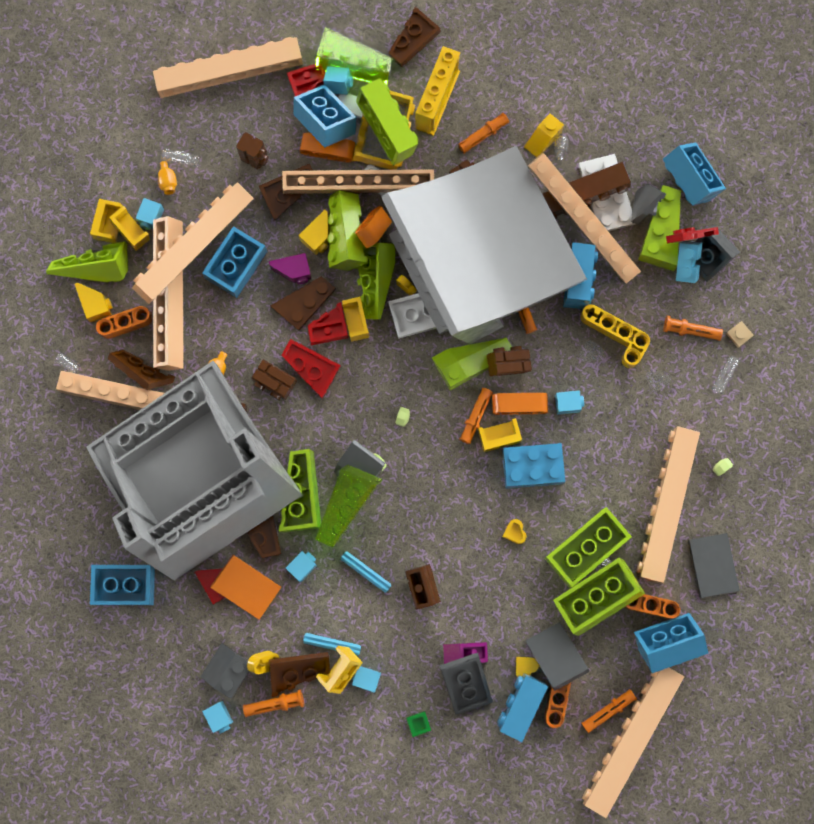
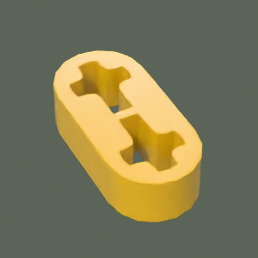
(259, 662)

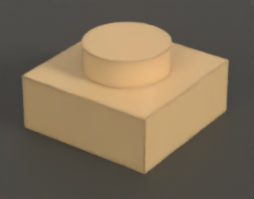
(739, 334)

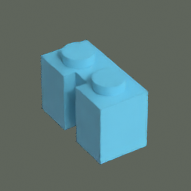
(688, 254)

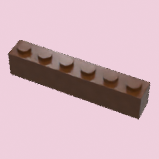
(595, 187)

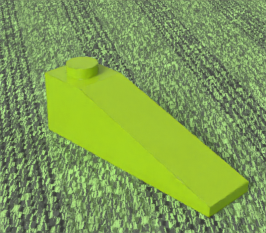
(101, 266)
(376, 278)
(466, 362)

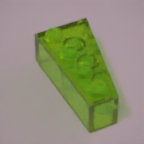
(344, 52)
(346, 502)

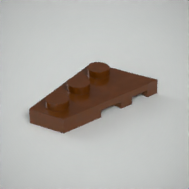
(415, 36)
(274, 197)
(304, 302)
(144, 375)
(266, 538)
(294, 670)

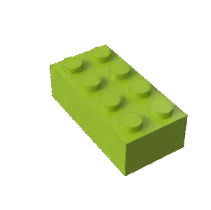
(387, 121)
(588, 547)
(598, 596)

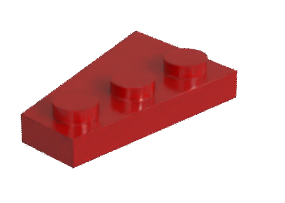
(311, 366)

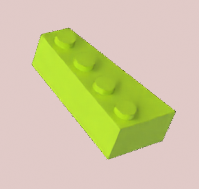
(667, 219)
(343, 220)
(304, 511)

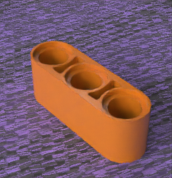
(338, 151)
(373, 227)
(115, 322)
(519, 403)
(659, 609)
(560, 708)

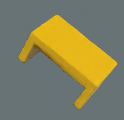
(102, 228)
(129, 228)
(355, 319)
(500, 435)
(341, 672)

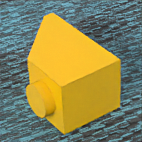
(544, 135)
(316, 234)
(93, 302)

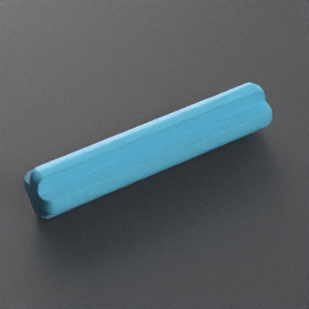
(365, 571)
(329, 643)

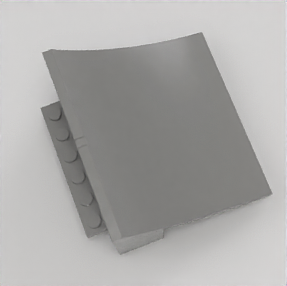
(481, 245)
(190, 474)

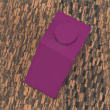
(292, 268)
(456, 651)

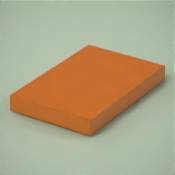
(245, 587)

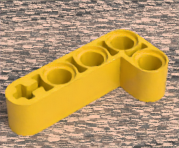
(613, 333)

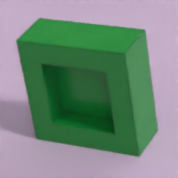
(418, 724)

